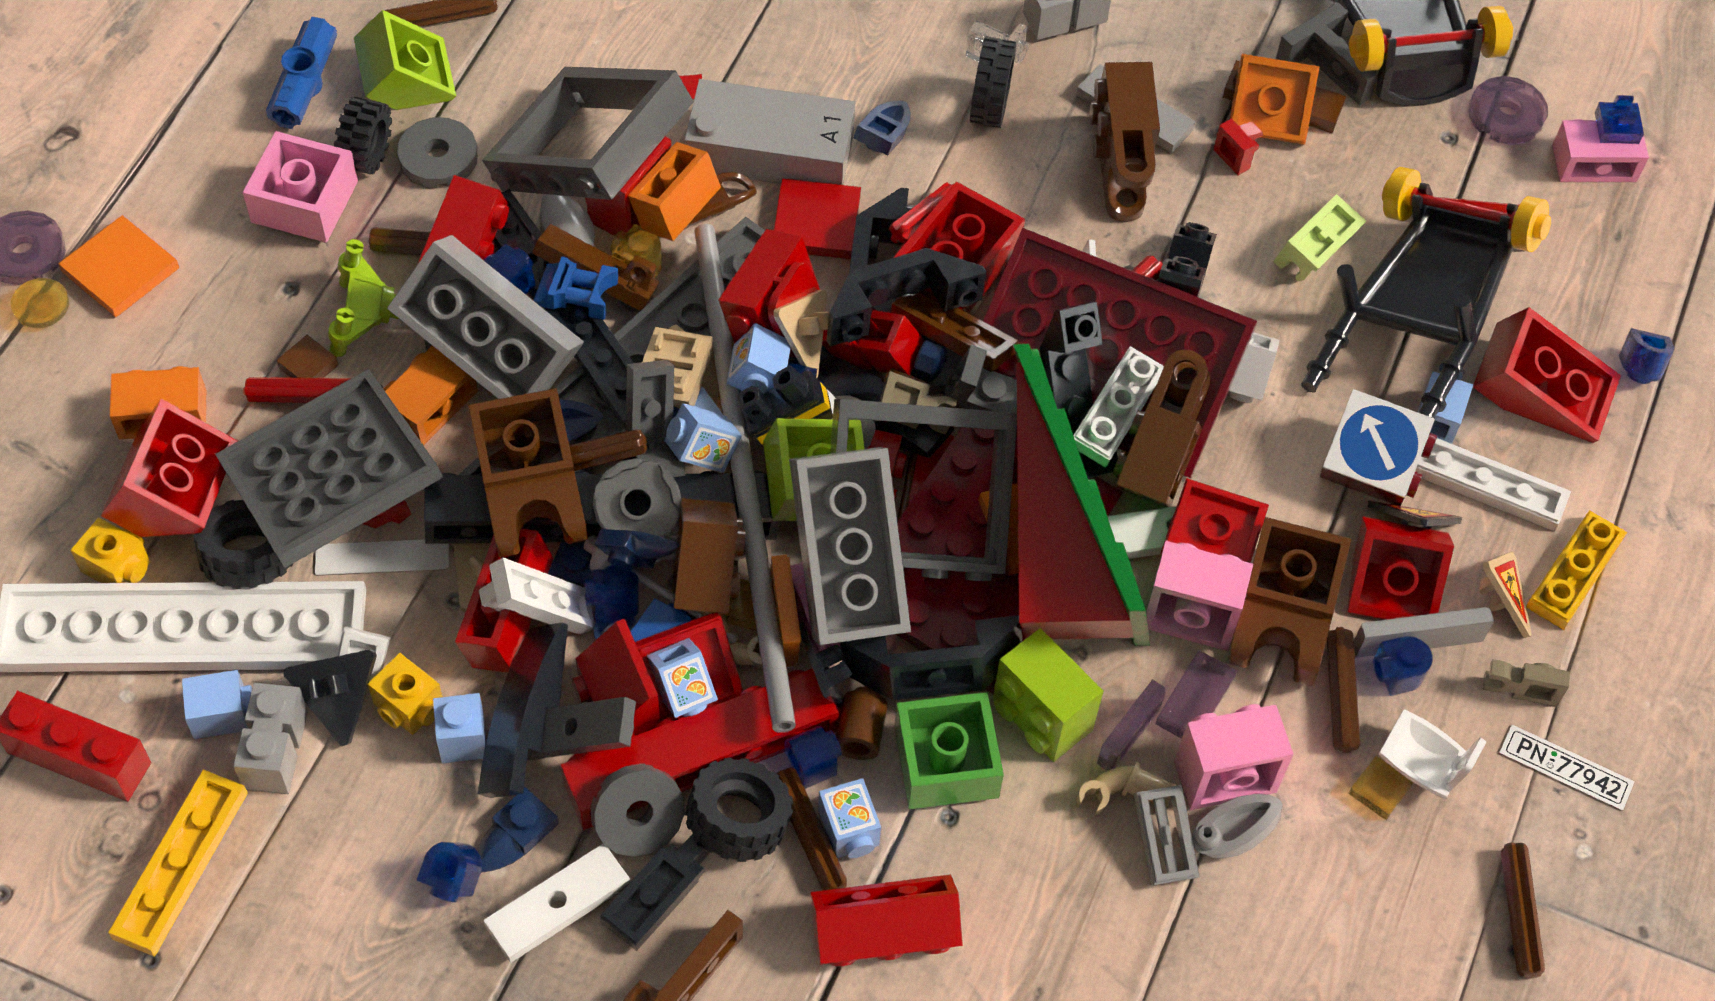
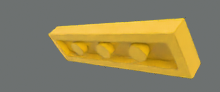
(178, 863)

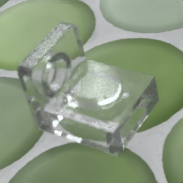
(978, 32)

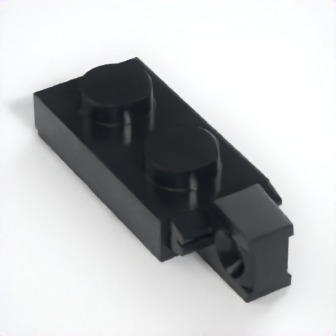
(655, 892)

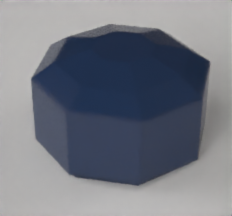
(930, 360)

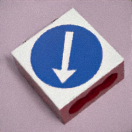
(1379, 448)

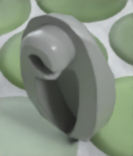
(568, 216)
(1237, 825)

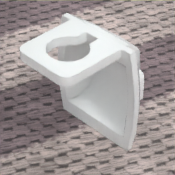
(1428, 754)

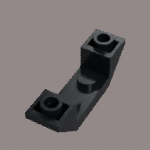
(873, 227)
(1188, 258)
(950, 279)
(1067, 370)
(934, 670)

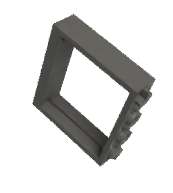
(656, 105)
(1001, 479)

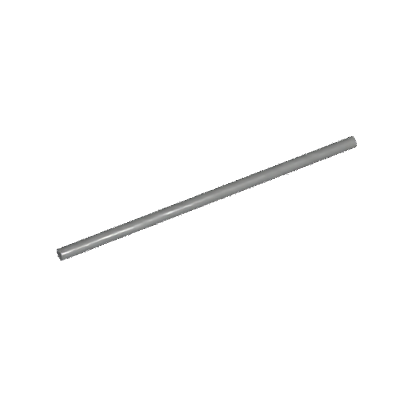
(746, 492)

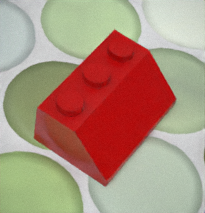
(168, 475)

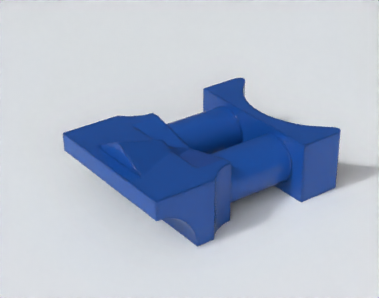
(557, 287)

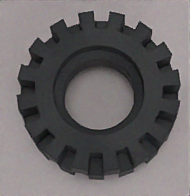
(364, 132)

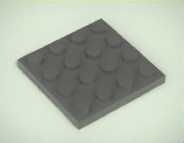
(328, 467)

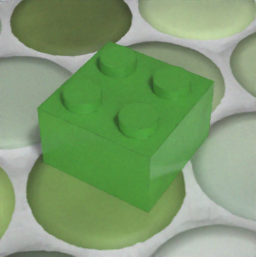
(948, 750)

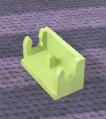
(1320, 237)

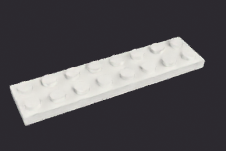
(174, 625)

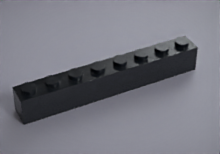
(459, 510)

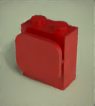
(770, 277)

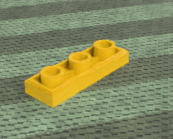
(1576, 570)

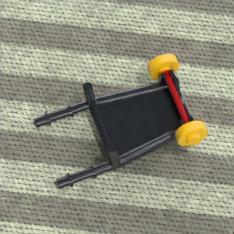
(1424, 46)
(1434, 276)

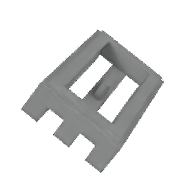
(1148, 836)

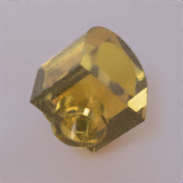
(637, 242)

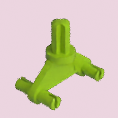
(365, 300)

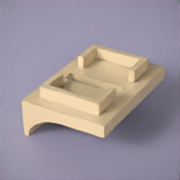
(683, 351)

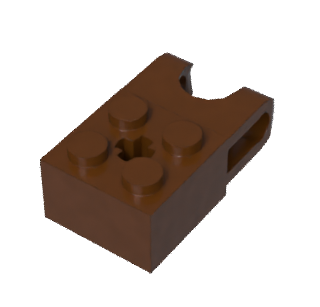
(1126, 133)
(1165, 432)
(527, 466)
(1291, 596)

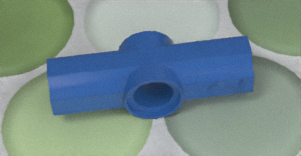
(301, 73)

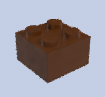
(705, 561)

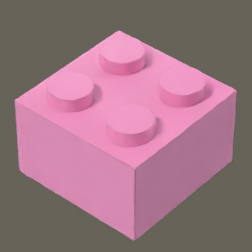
(300, 186)
(1198, 595)
(1233, 755)

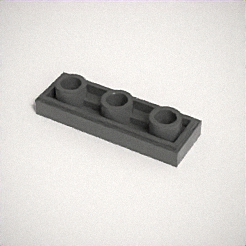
(587, 727)

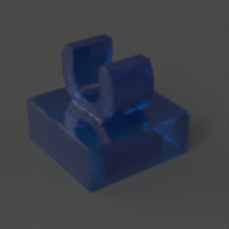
(1619, 121)

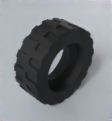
(992, 81)
(235, 567)
(730, 837)

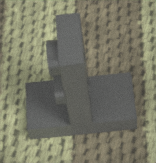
(1322, 44)
(979, 388)
(651, 410)

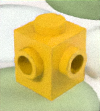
(111, 554)
(404, 695)

